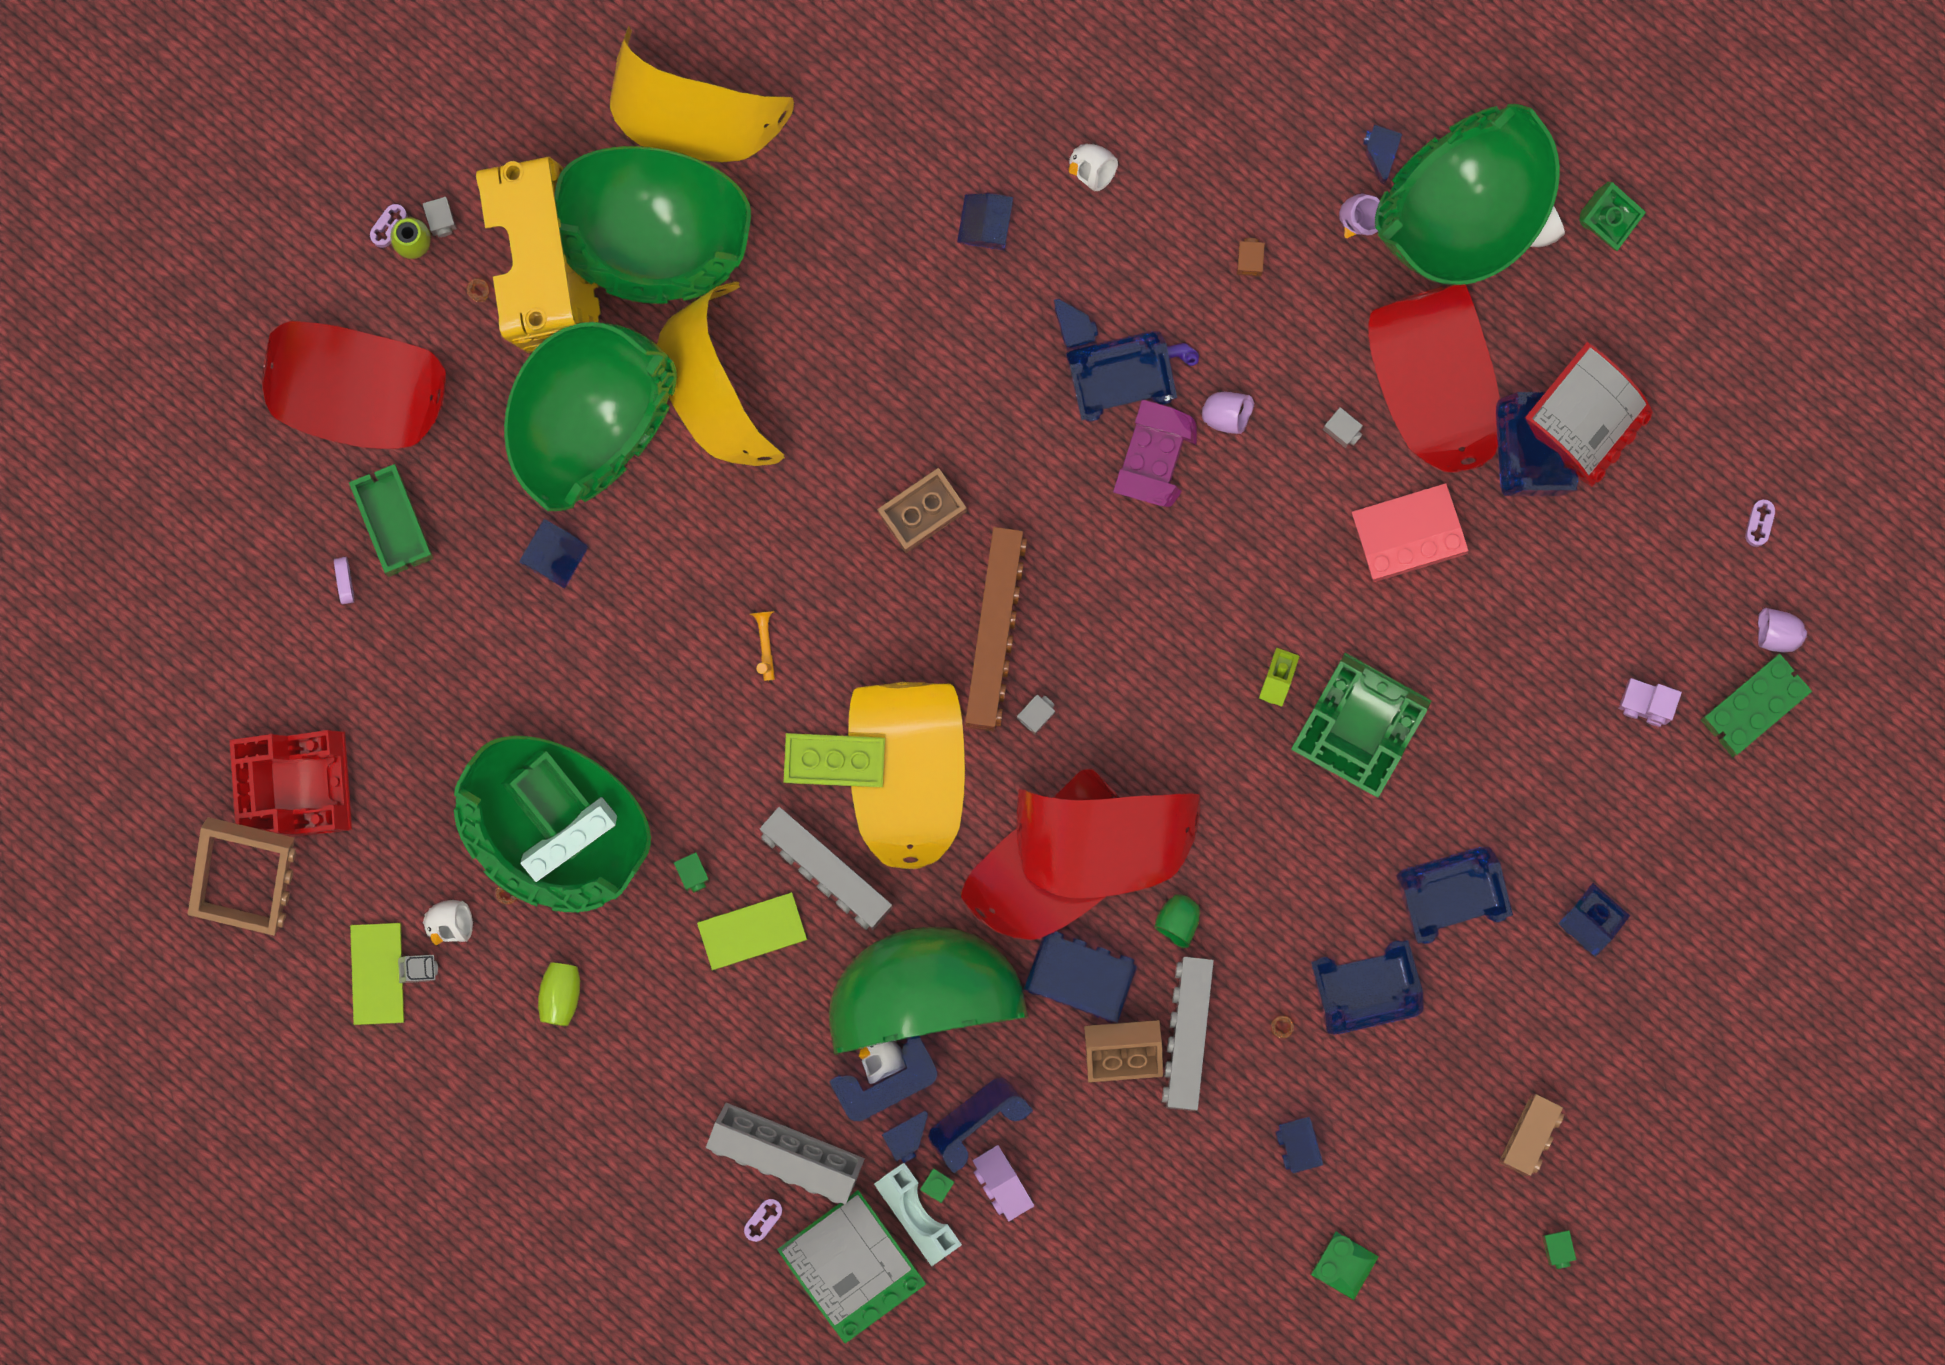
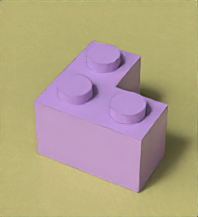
(1650, 702)
(1002, 1184)

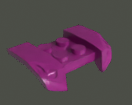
(1154, 454)

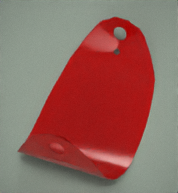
(1437, 376)
(351, 385)
(1104, 843)
(1018, 903)

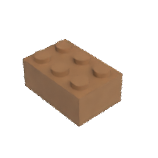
(922, 510)
(1123, 1051)
(1532, 1135)

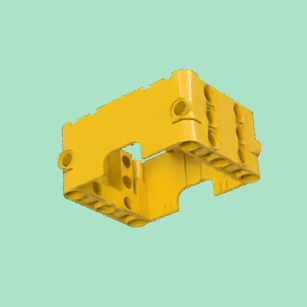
(541, 288)

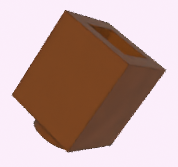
(1250, 257)

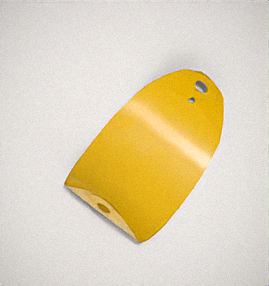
(691, 114)
(704, 392)
(921, 770)

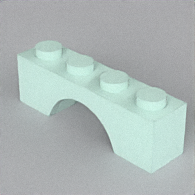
(581, 832)
(930, 1236)

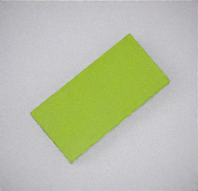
(834, 760)
(752, 931)
(375, 974)

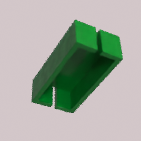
(391, 520)
(1756, 705)
(545, 794)

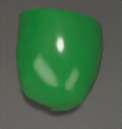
(1178, 920)

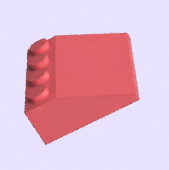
(1410, 532)

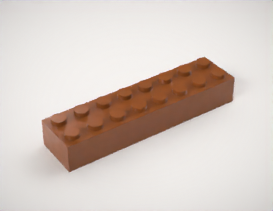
(994, 627)

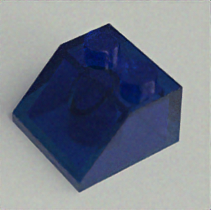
(985, 220)
(553, 554)
(1594, 920)
(906, 1137)
(1299, 1145)

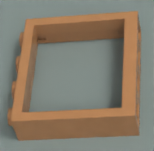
(249, 836)

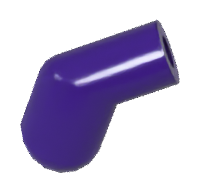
(1184, 352)

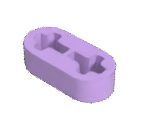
(383, 222)
(1765, 525)
(344, 580)
(768, 1224)

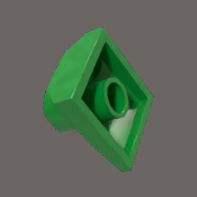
(1611, 215)
(1344, 1265)

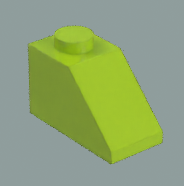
(1279, 677)

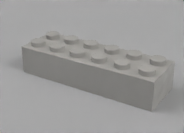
(826, 868)
(1189, 1033)
(785, 1153)

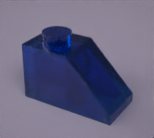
(1381, 150)
(1074, 326)

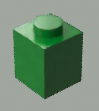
(692, 873)
(937, 1185)
(1559, 1249)

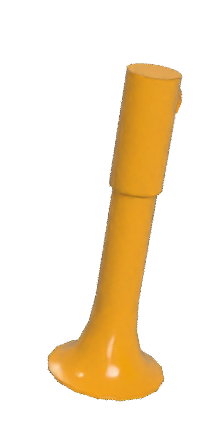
(766, 667)

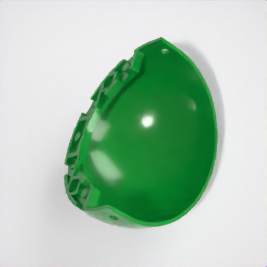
(1472, 197)
(650, 223)
(584, 410)
(500, 831)
(922, 986)

